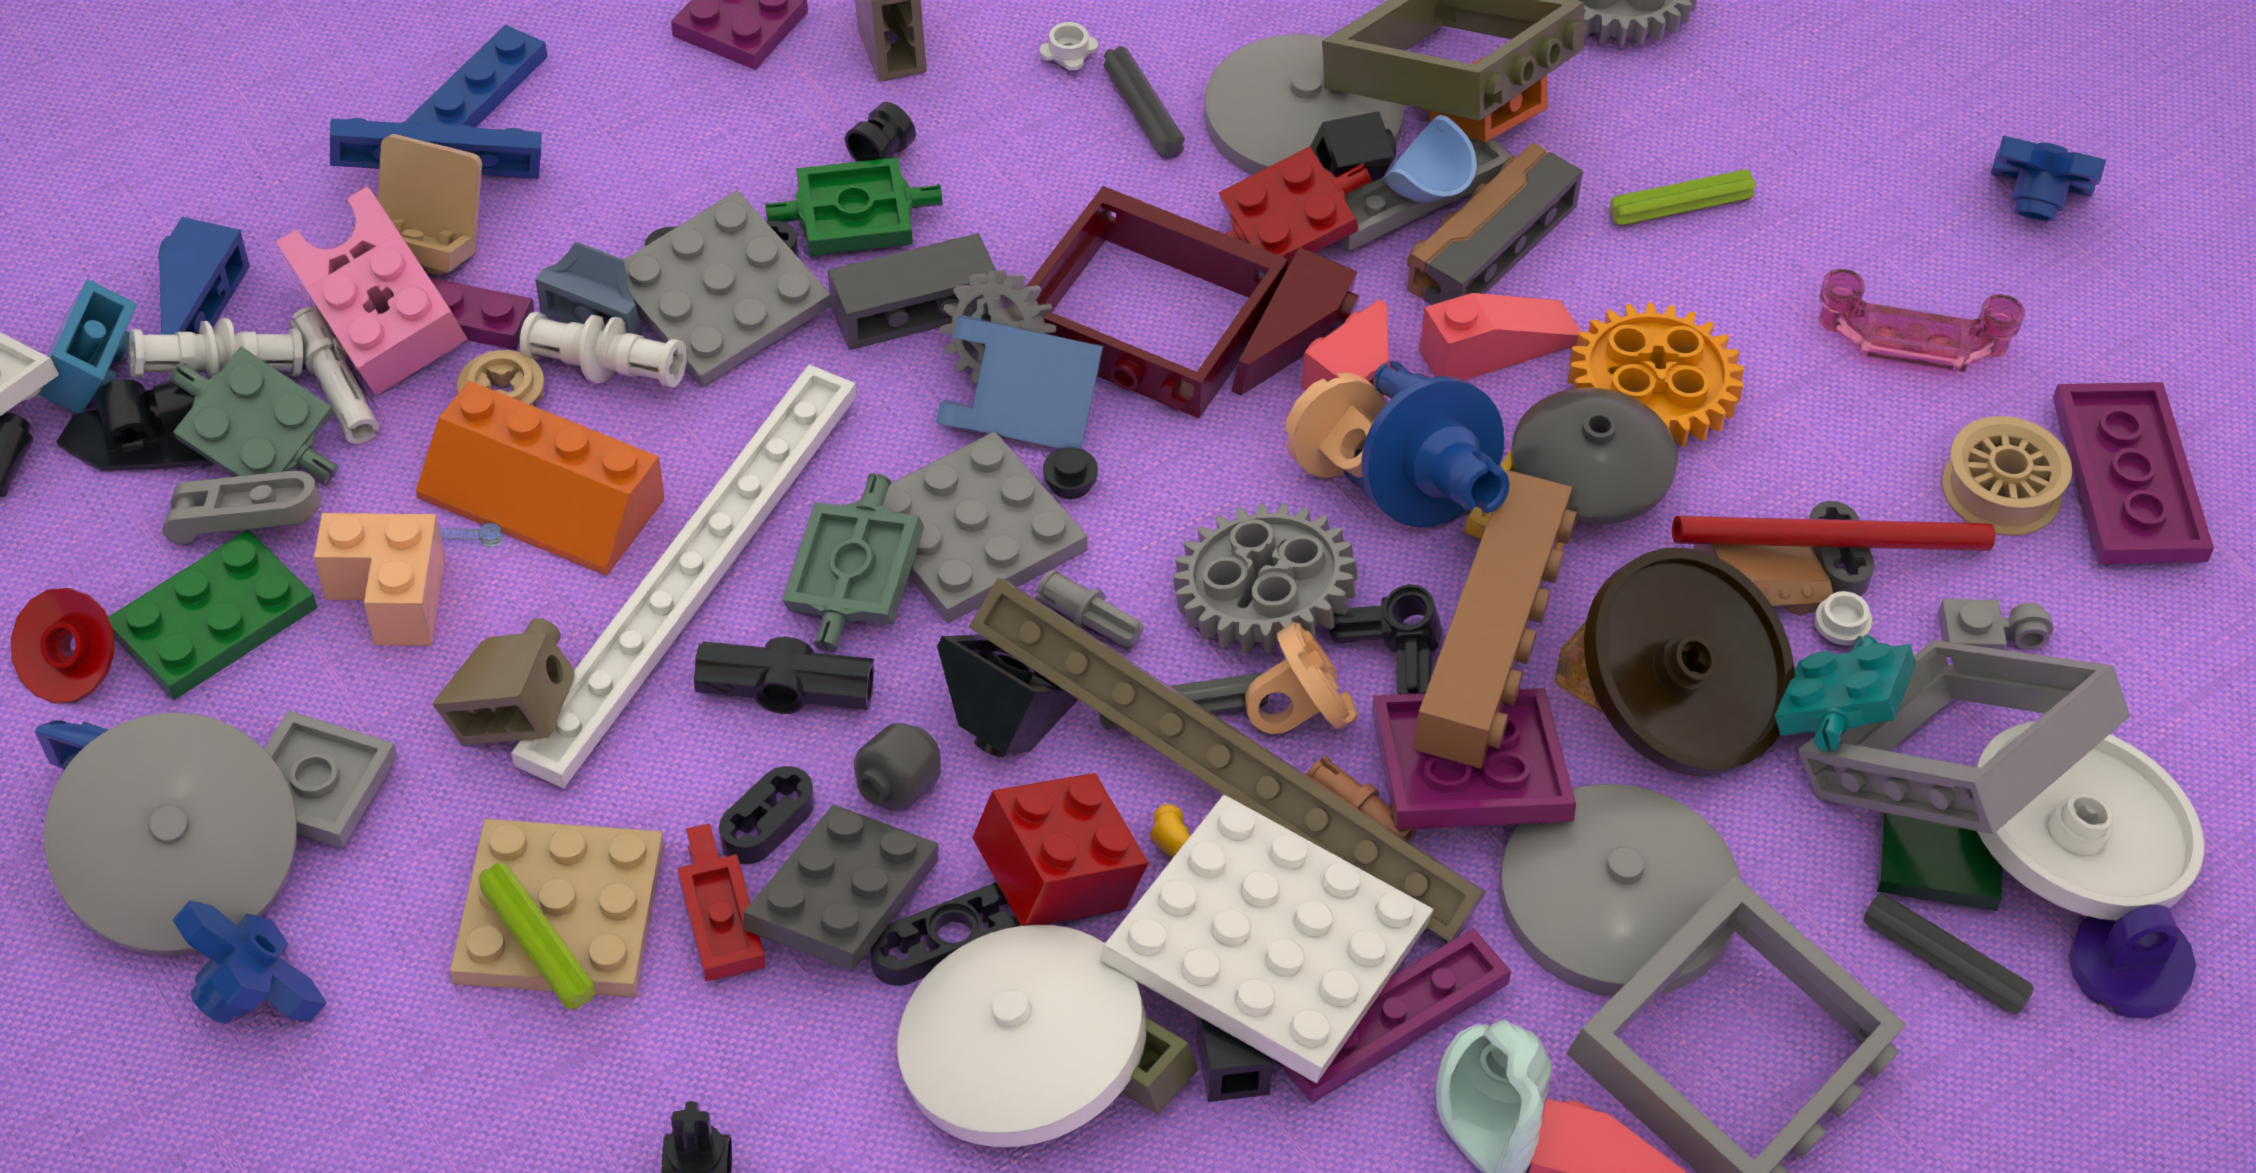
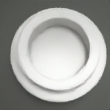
(1843, 618)

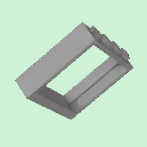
(2079, 708)
(1800, 960)

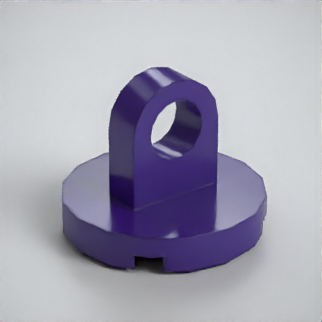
(2134, 962)

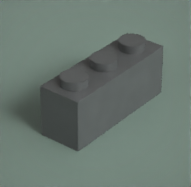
(903, 290)

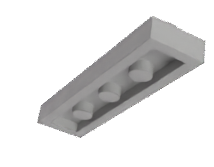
(1383, 210)

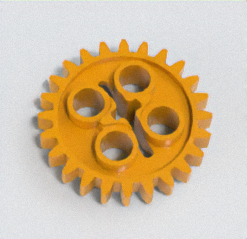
(1665, 365)

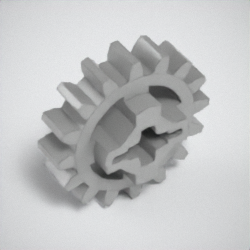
(998, 301)

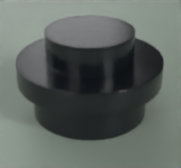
(1070, 472)

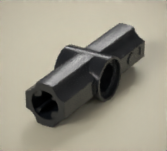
(784, 675)

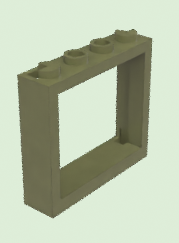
(1372, 59)

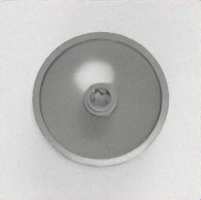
(1273, 100)
(164, 819)
(1613, 886)

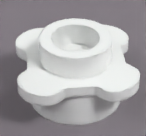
(1068, 45)

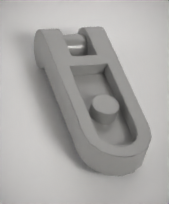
(240, 504)

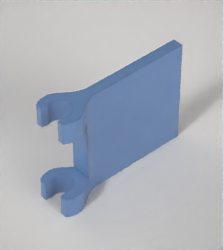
(1027, 385)

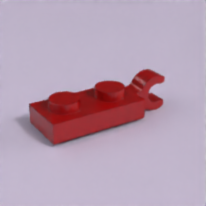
(716, 908)

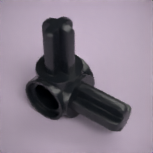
(1410, 642)
(695, 1144)

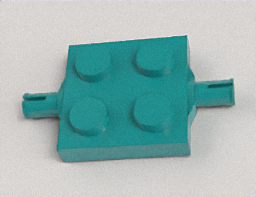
(1845, 690)

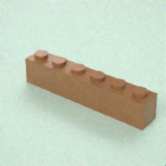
(1493, 622)

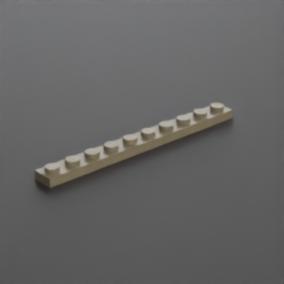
(1219, 752)

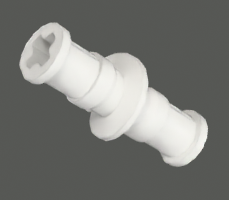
(212, 349)
(603, 349)

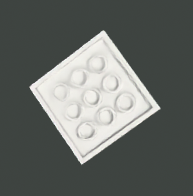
(1267, 937)

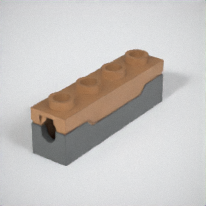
(1495, 227)

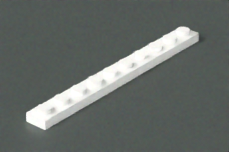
(687, 573)

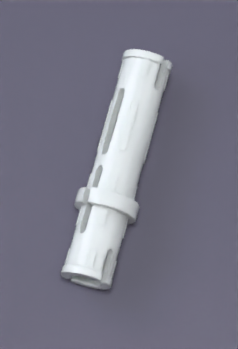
(327, 360)

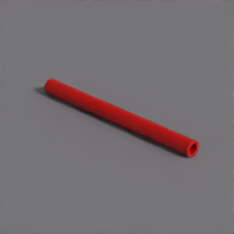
(1832, 533)

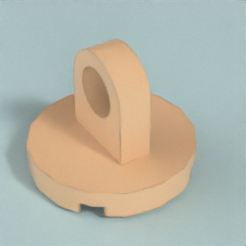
(1332, 424)
(1307, 680)

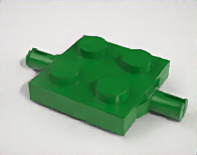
(854, 206)

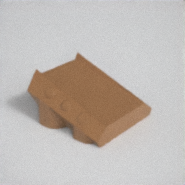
(1784, 574)

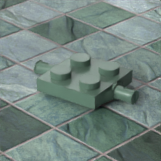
(253, 419)
(853, 563)

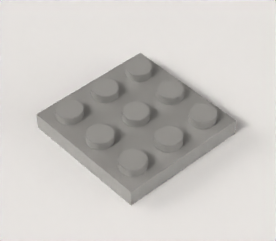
(723, 287)
(981, 524)

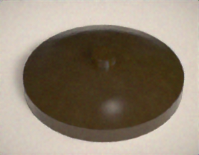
(1688, 661)

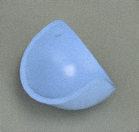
(1434, 164)

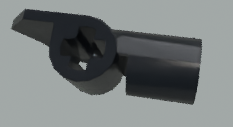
(132, 428)

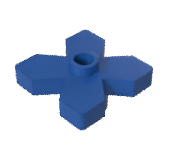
(2045, 175)
(244, 966)

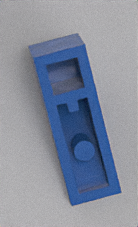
(198, 273)

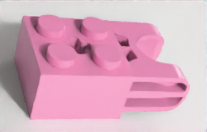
(375, 297)

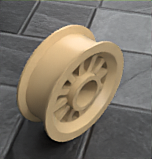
(2006, 475)

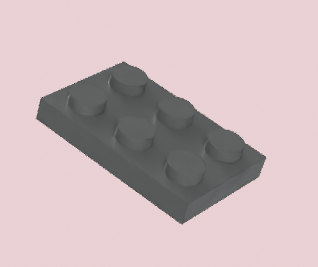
(841, 887)

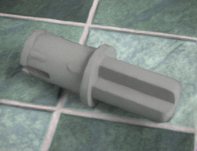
(1088, 609)

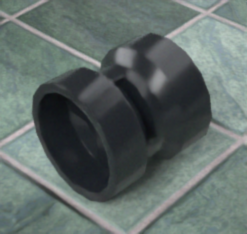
(883, 134)

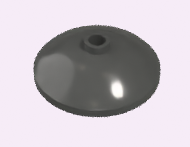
(1610, 472)

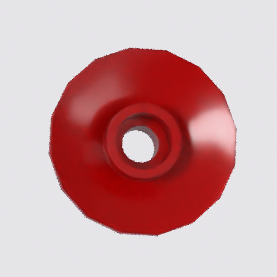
(43, 643)

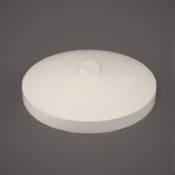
(2102, 834)
(1021, 1036)

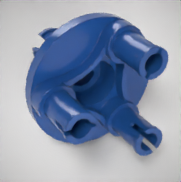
(1432, 449)

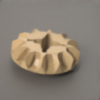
(505, 368)

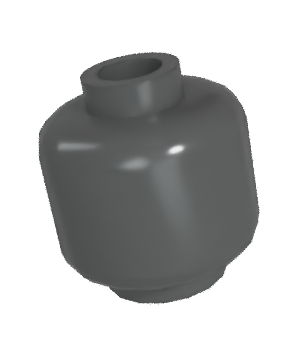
(898, 764)

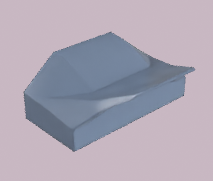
(587, 285)

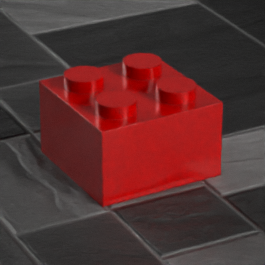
(1059, 850)

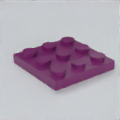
(1516, 784)

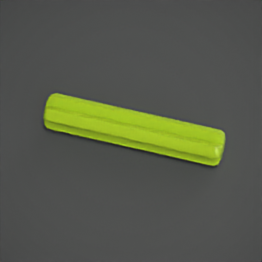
(1682, 197)
(536, 936)

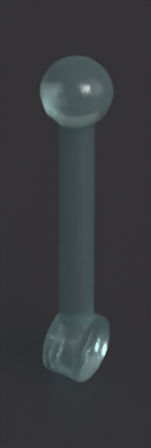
(488, 534)

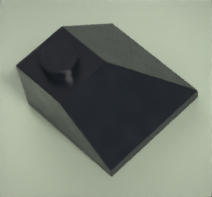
(999, 695)

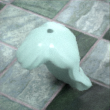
(1494, 1095)

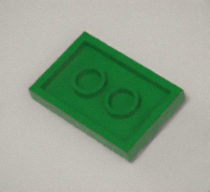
(211, 614)

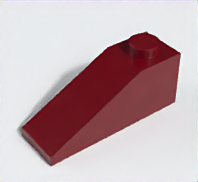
(1304, 308)

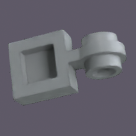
(1982, 625)

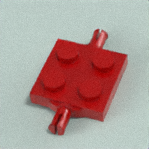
(1293, 205)

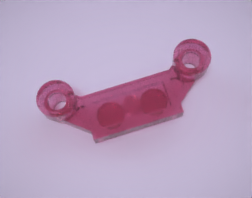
(1916, 335)

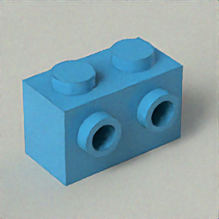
(86, 345)

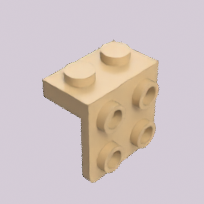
(431, 199)

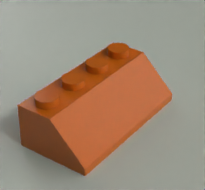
(540, 477)

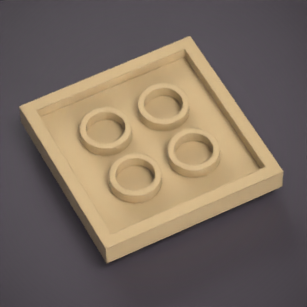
(589, 886)

